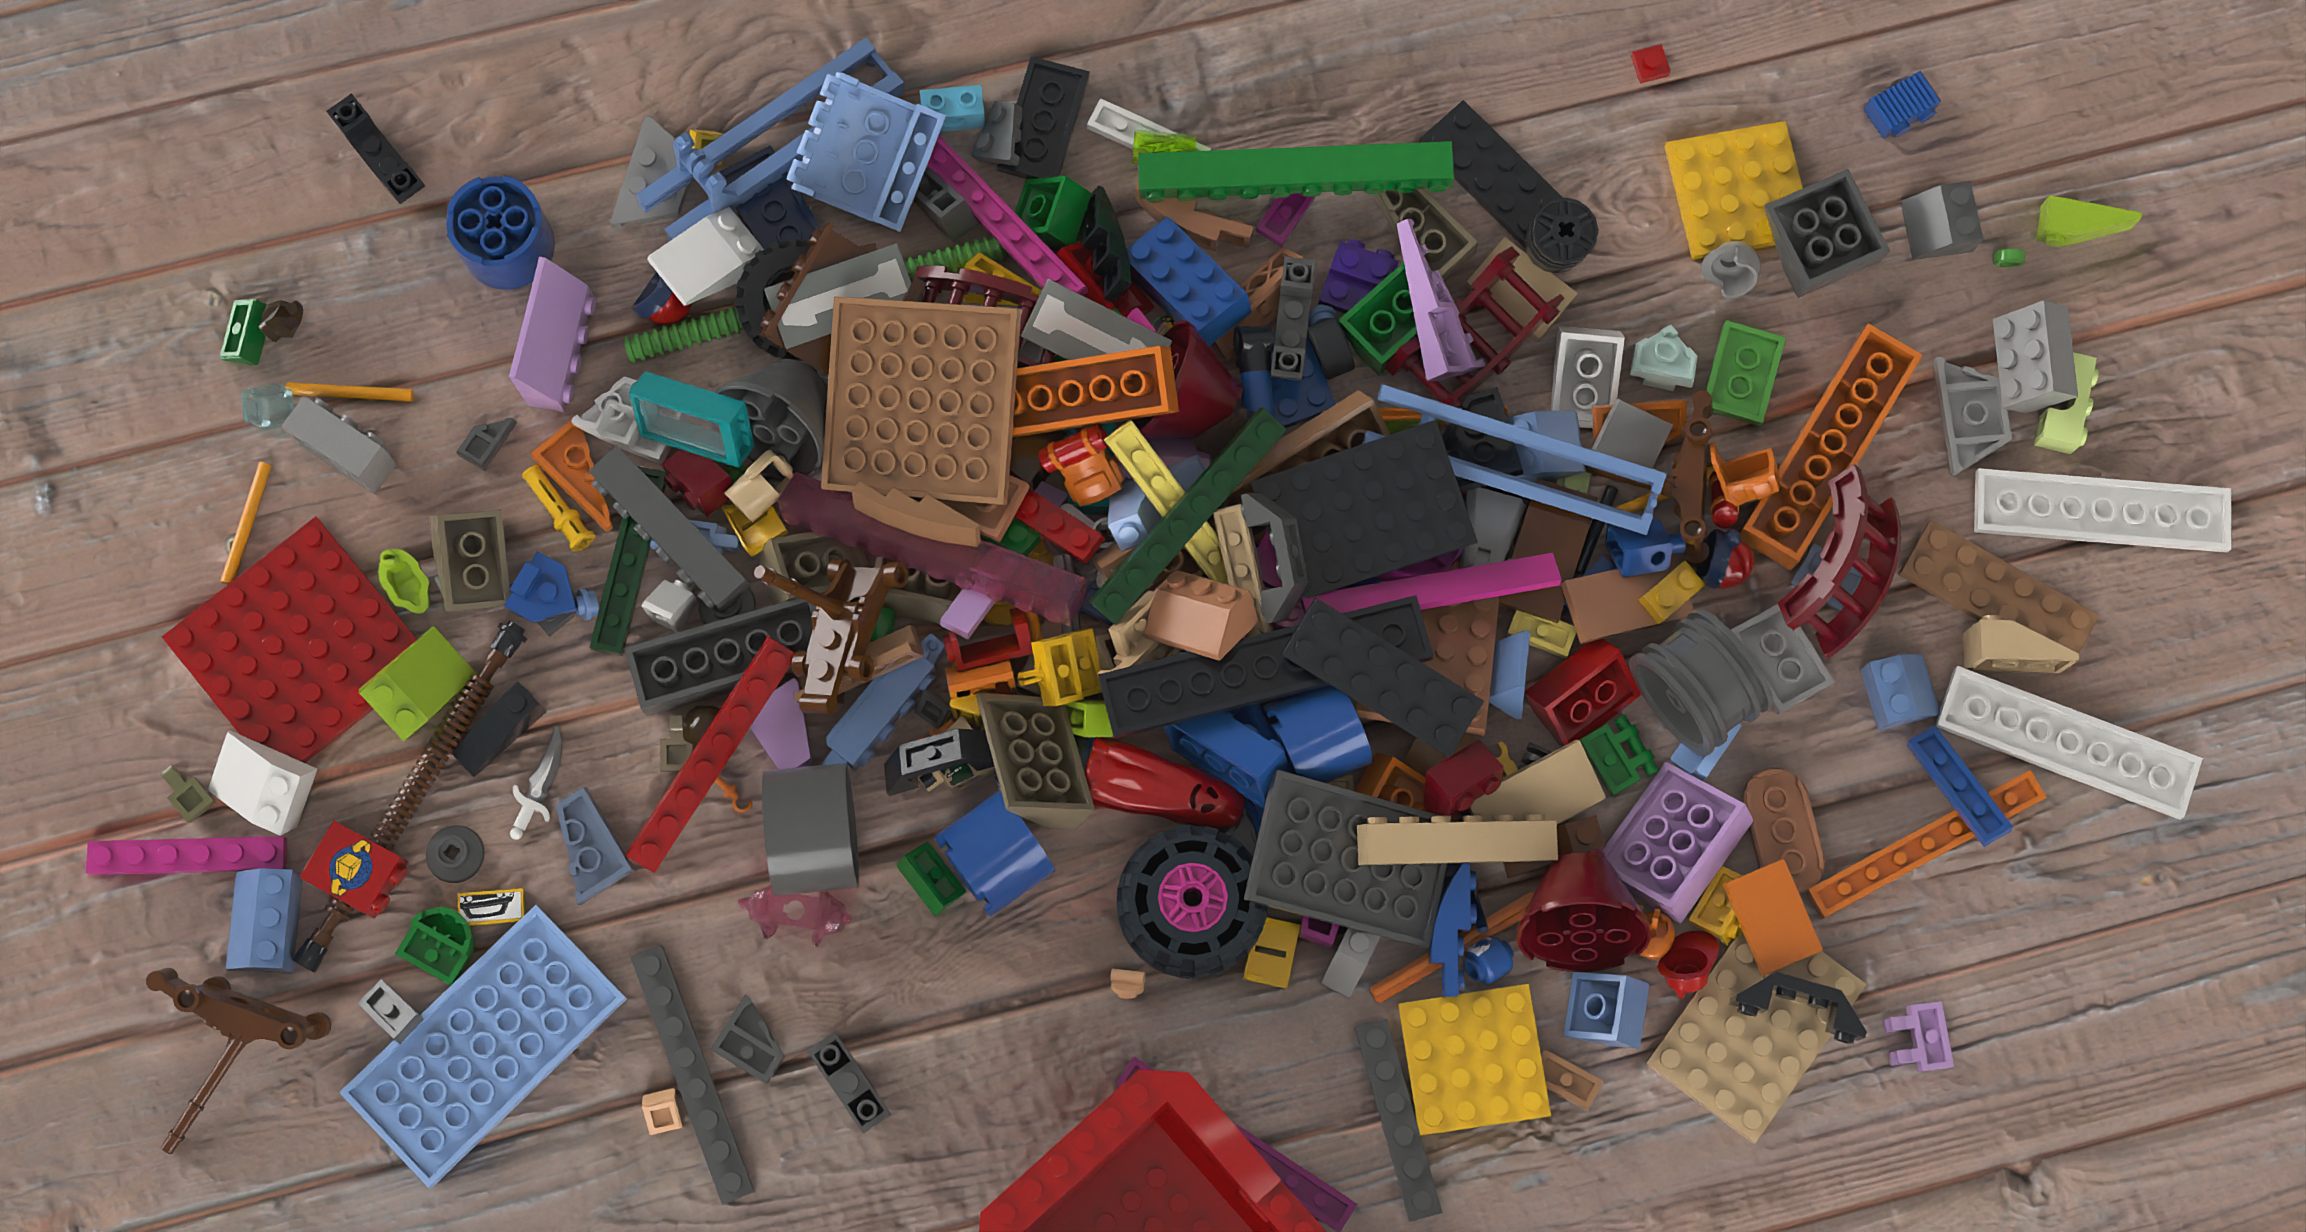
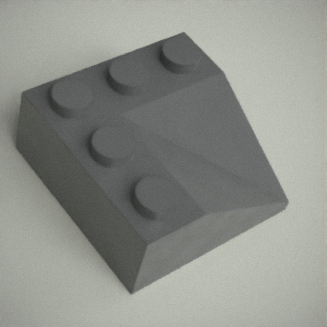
(1824, 233)

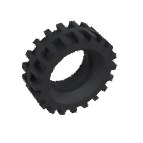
(758, 275)

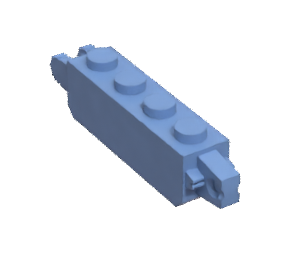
(880, 707)

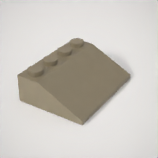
(1036, 760)

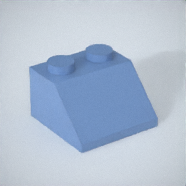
(1542, 465)
(1899, 690)
(1606, 1009)

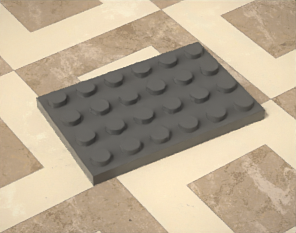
(1311, 866)

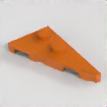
(568, 463)

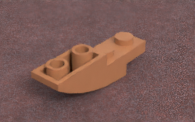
(1202, 227)

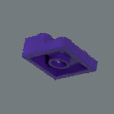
(1355, 274)

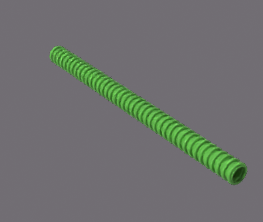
(728, 321)

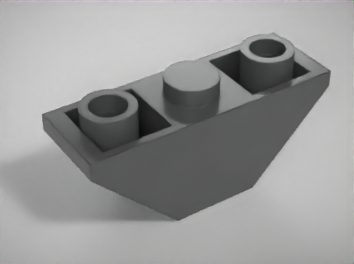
(849, 1082)

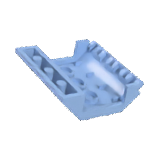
(865, 151)

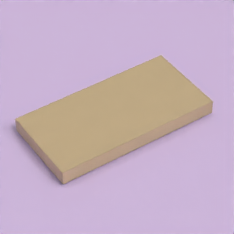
(1552, 786)

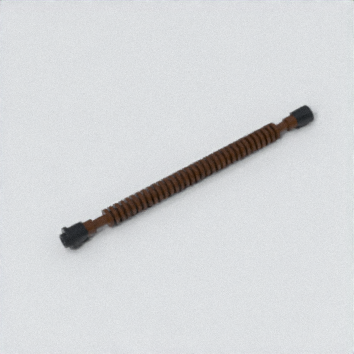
(502, 648)

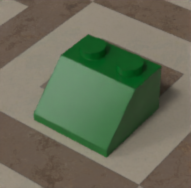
(1053, 209)

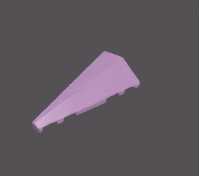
(1439, 330)

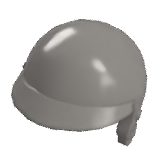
(1733, 267)

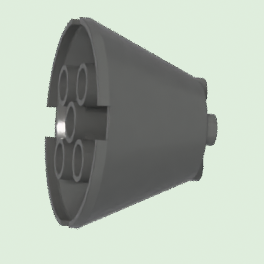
(785, 413)

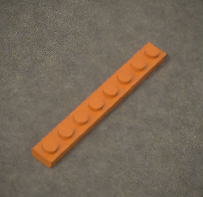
(1916, 849)

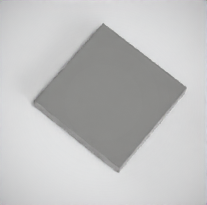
(1632, 435)

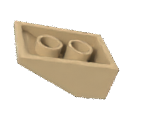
(2011, 647)

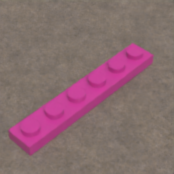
(185, 855)

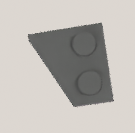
(999, 135)
(749, 1043)

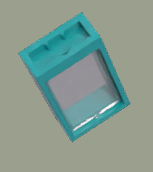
(692, 419)

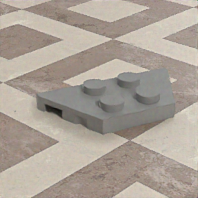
(650, 161)
(1970, 414)

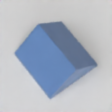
(1510, 673)

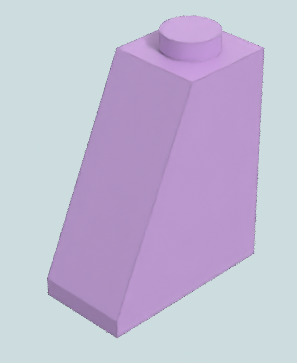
(784, 729)

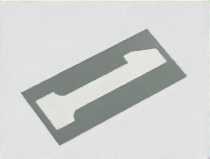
(868, 276)
(1082, 328)

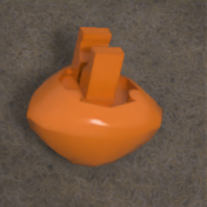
(1661, 934)

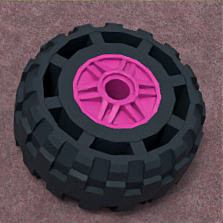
(1181, 937)

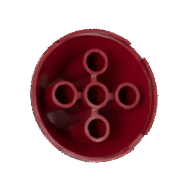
(1202, 386)
(1582, 916)

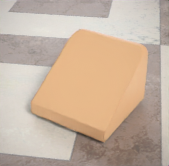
(662, 1111)

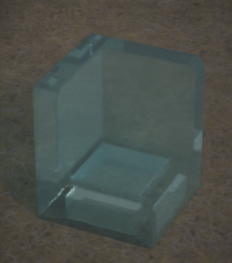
(267, 405)

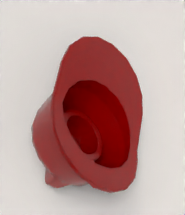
(1689, 961)

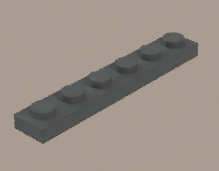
(1398, 1120)

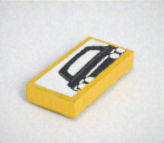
(492, 906)

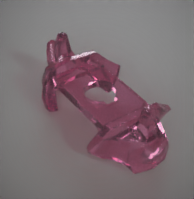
(821, 914)

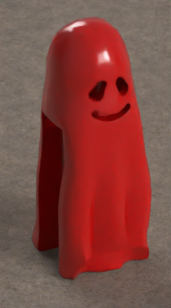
(1148, 784)

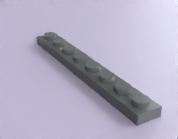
(692, 1075)

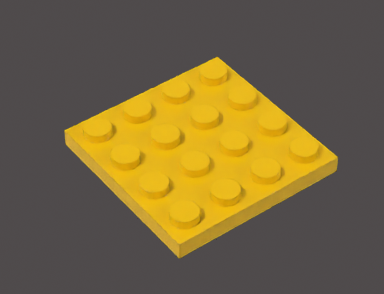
(1727, 182)
(1474, 1060)

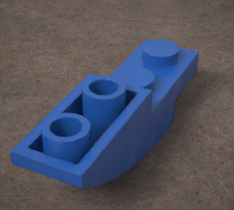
(1453, 915)

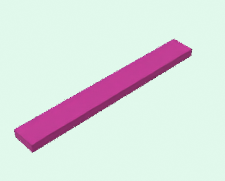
(1001, 220)
(1451, 585)

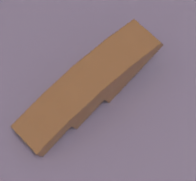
(923, 518)

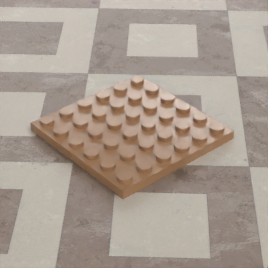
(921, 399)

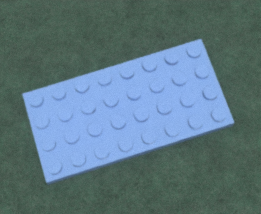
(483, 1046)

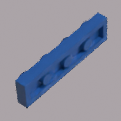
(1959, 786)

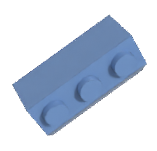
(264, 920)

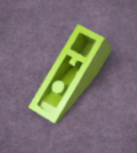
(2075, 221)

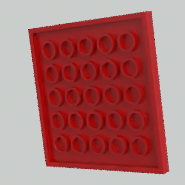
(292, 644)

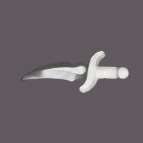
(539, 786)

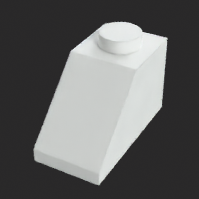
(670, 605)

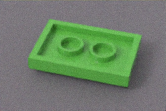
(1744, 372)

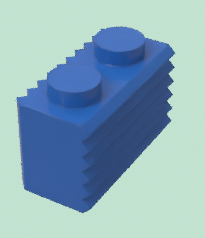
(1902, 105)

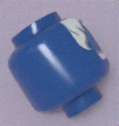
(1488, 960)

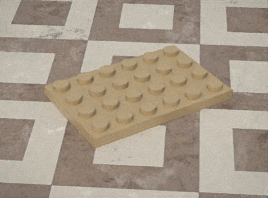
(1746, 1063)

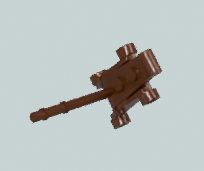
(1688, 479)
(838, 626)
(236, 1017)

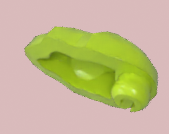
(404, 580)

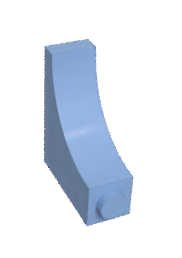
(1131, 512)

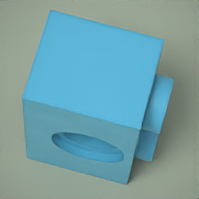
(960, 104)

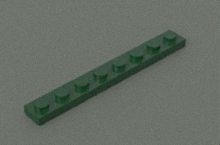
(1187, 515)

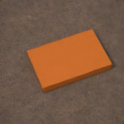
(1772, 917)

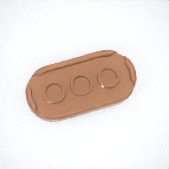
(1784, 825)

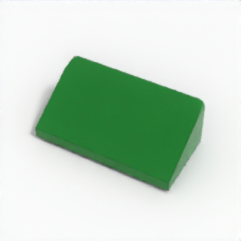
(243, 337)
(931, 878)

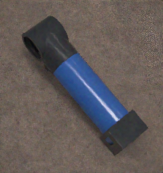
(1253, 348)

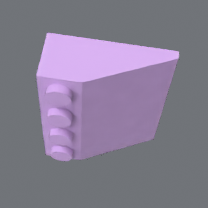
(552, 337)
(1676, 840)

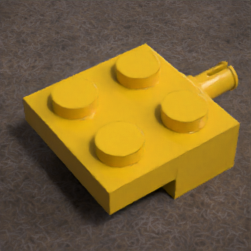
(1065, 667)

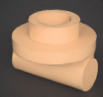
(1127, 983)

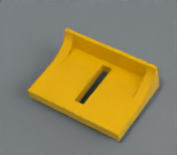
(759, 533)
(1269, 968)

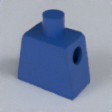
(1642, 553)

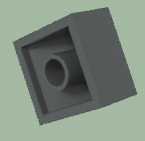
(1942, 221)

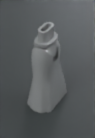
(1495, 524)

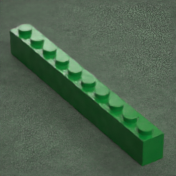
(1295, 170)

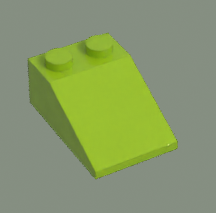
(417, 683)

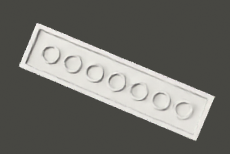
(2102, 510)
(2069, 742)

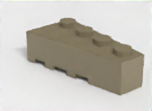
(1444, 237)

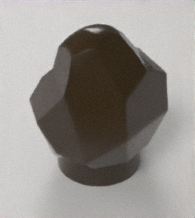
(281, 319)

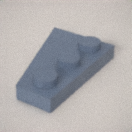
(592, 846)

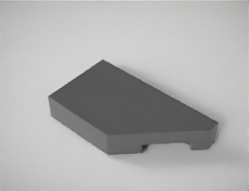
(485, 441)

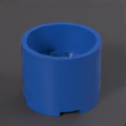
(506, 255)
(1319, 733)
(994, 854)

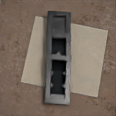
(1105, 238)

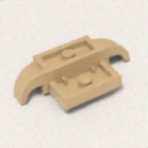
(1130, 640)

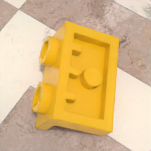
(1715, 911)

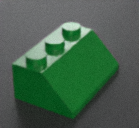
(1381, 321)

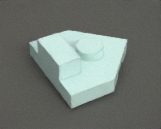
(1664, 361)

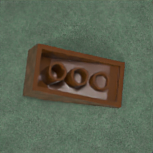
(1549, 531)

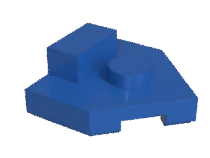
(541, 590)

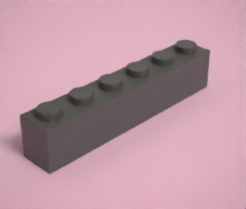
(669, 529)

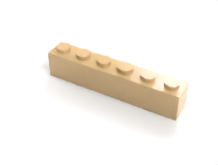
(1457, 841)

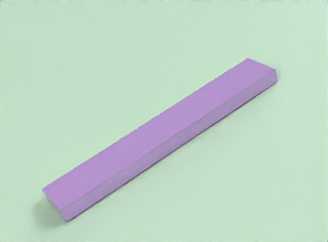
(971, 606)

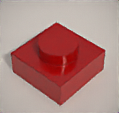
(1650, 63)

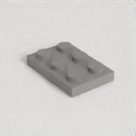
(1784, 658)

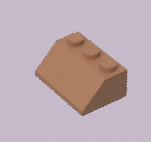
(1200, 615)

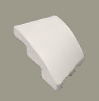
(615, 423)

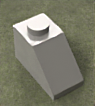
(1349, 961)

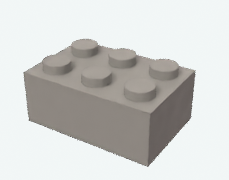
(2035, 357)
(340, 443)

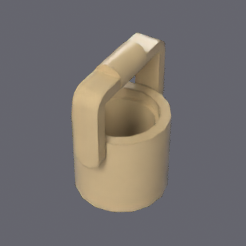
(752, 492)

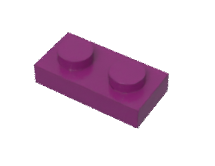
(1283, 217)

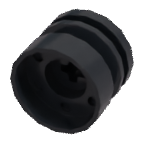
(1548, 248)

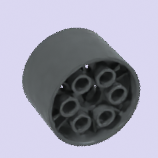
(810, 829)

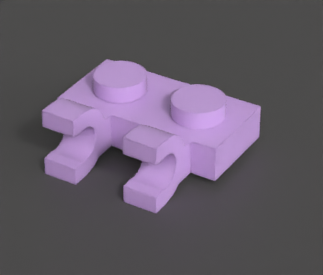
(1928, 1036)

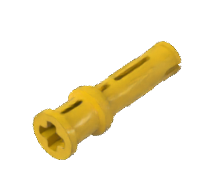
(565, 519)

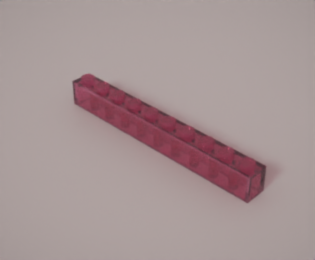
(984, 568)

